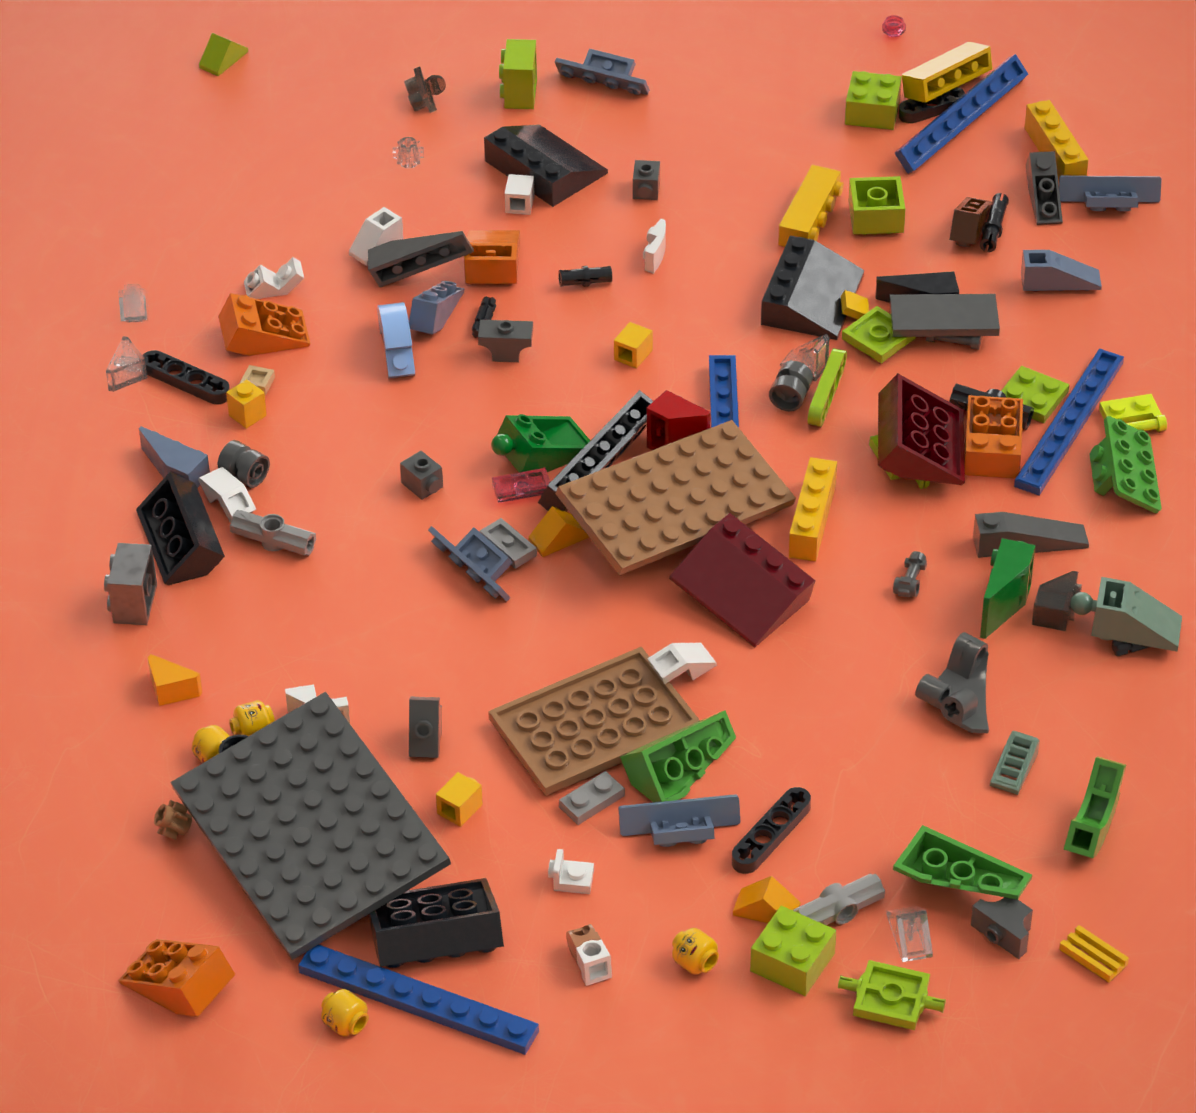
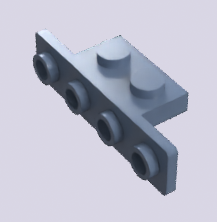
(604, 68)
(1110, 191)
(480, 556)
(680, 819)

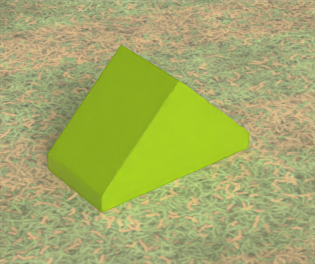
(220, 54)

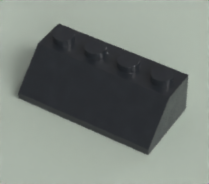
(179, 530)

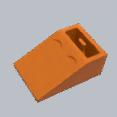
(493, 257)
(261, 326)
(993, 436)
(179, 975)

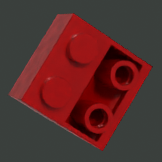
(673, 419)

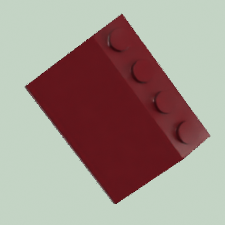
(920, 434)
(743, 580)

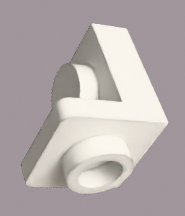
(570, 875)

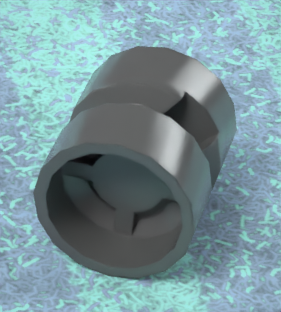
(791, 385)
(244, 463)

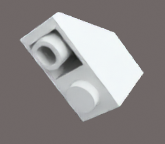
(376, 230)

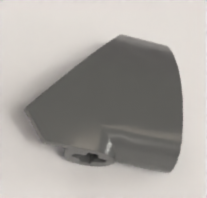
(962, 685)

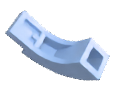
(397, 339)

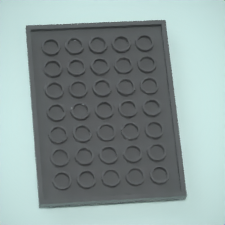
(310, 825)

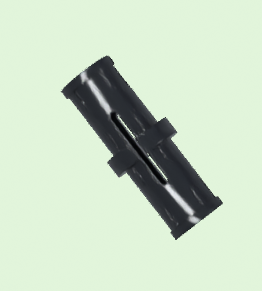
(585, 276)

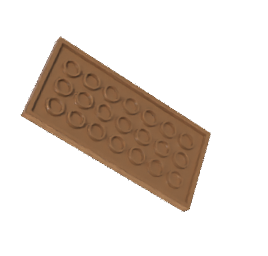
(674, 496)

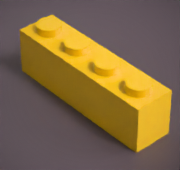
(947, 71)
(1052, 134)
(811, 204)
(812, 509)

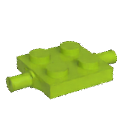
(891, 994)

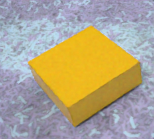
(854, 304)

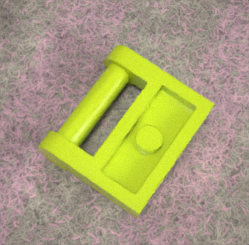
(1135, 411)

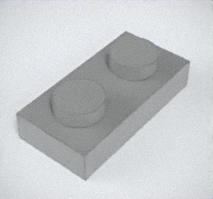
(510, 542)
(591, 797)

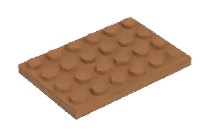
(590, 720)

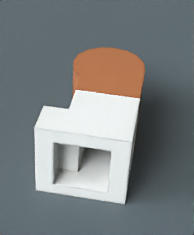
(590, 954)

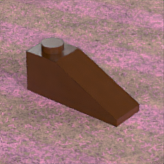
(969, 221)

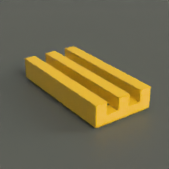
(1097, 951)

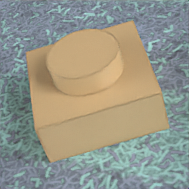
(259, 377)

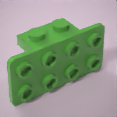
(1126, 464)

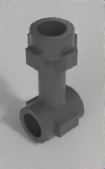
(908, 585)

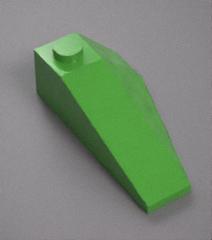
(673, 763)
(949, 863)

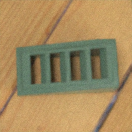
(1020, 746)

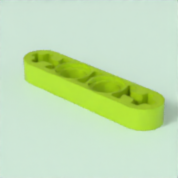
(827, 387)

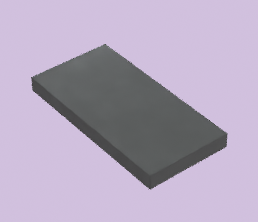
(944, 315)

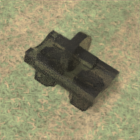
(422, 90)

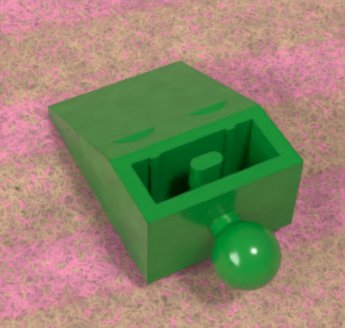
(539, 441)
(1007, 584)

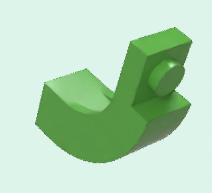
(1097, 810)

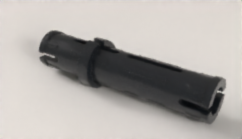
(993, 227)

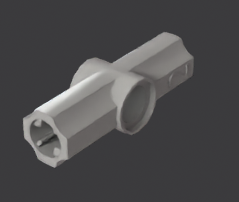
(273, 532)
(843, 902)

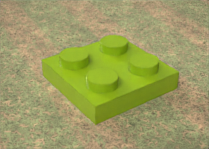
(874, 335)
(1037, 391)

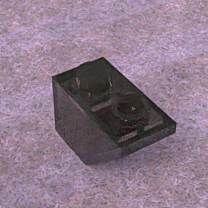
(1053, 600)

